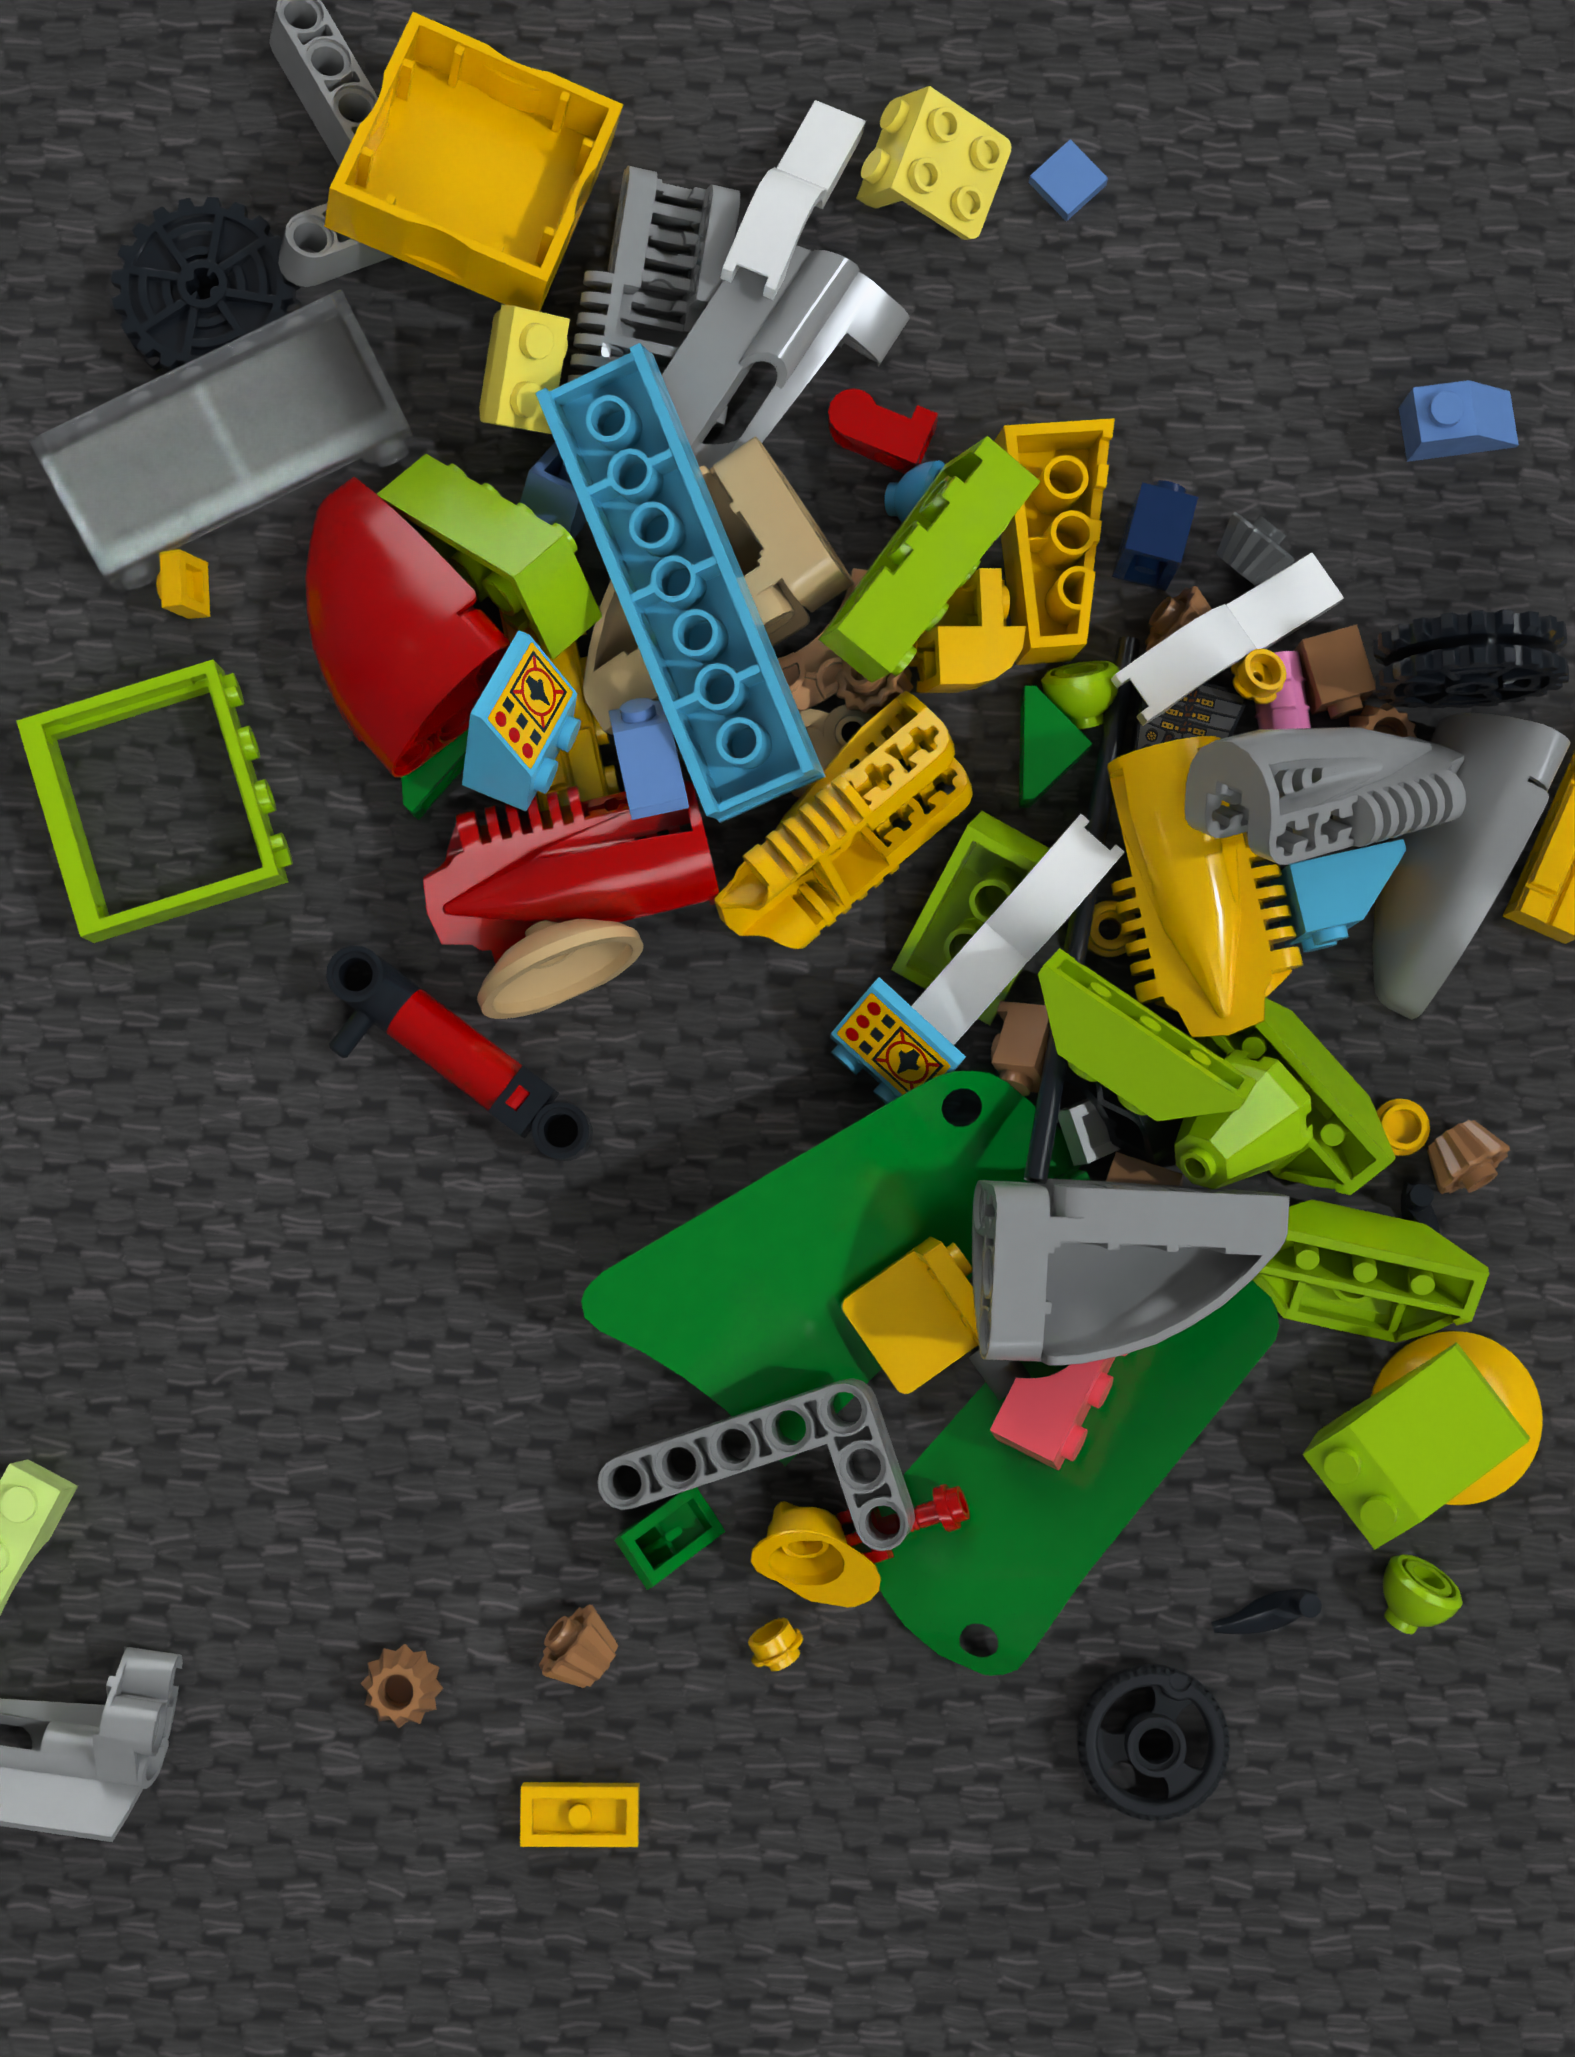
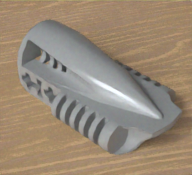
(659, 270)
(1301, 776)

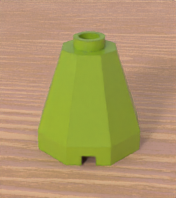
(1251, 1140)

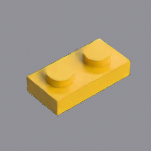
(579, 1814)

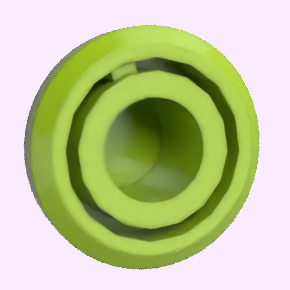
(1082, 691)
(1418, 1594)

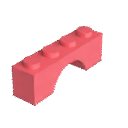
(1048, 1412)

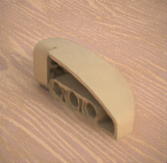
(778, 552)

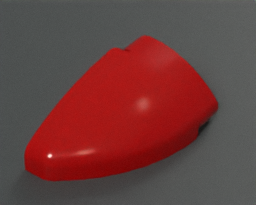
(394, 630)

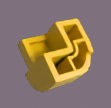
(971, 638)

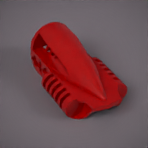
(565, 868)

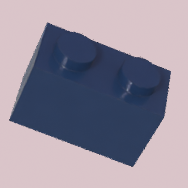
(1155, 534)

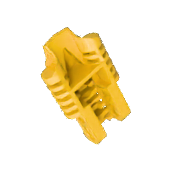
(827, 841)
(1195, 900)

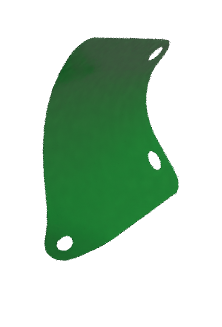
(755, 1316)

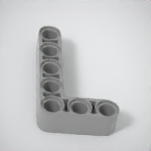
(329, 101)
(769, 1445)

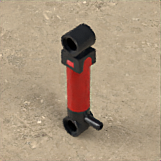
(452, 1050)

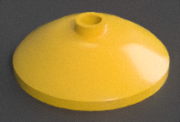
(1507, 1379)

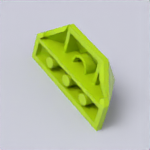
(1134, 1049)
(1347, 1133)
(1370, 1274)

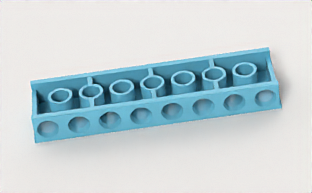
(680, 586)

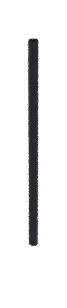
(1081, 919)

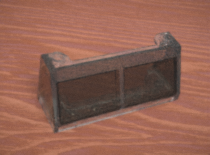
(223, 438)

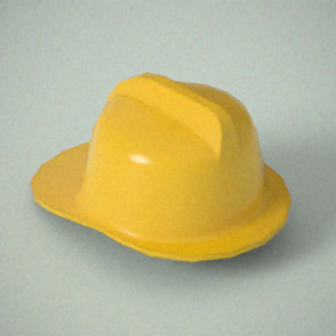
(812, 1558)

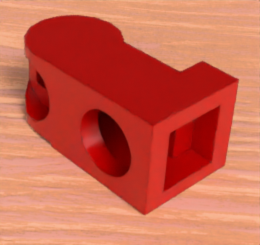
(878, 432)

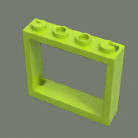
(63, 820)

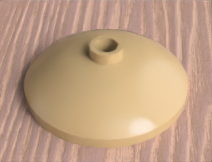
(557, 965)

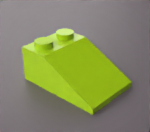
(975, 882)
(1414, 1445)

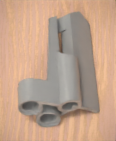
(814, 311)
(90, 1757)

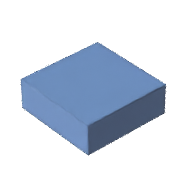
(1068, 180)

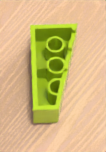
(499, 551)
(928, 560)

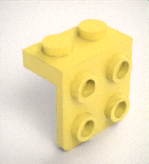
(935, 162)
(521, 360)

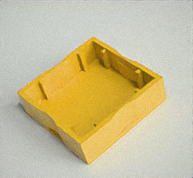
(472, 165)

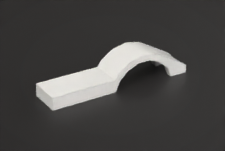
(790, 194)
(1229, 635)
(1016, 931)

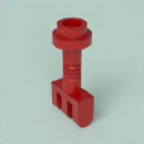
(947, 1508)

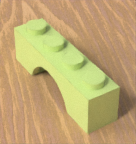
(29, 1513)

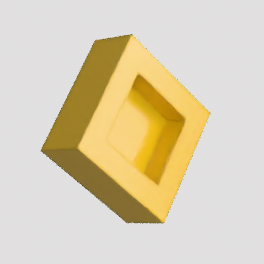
(183, 584)

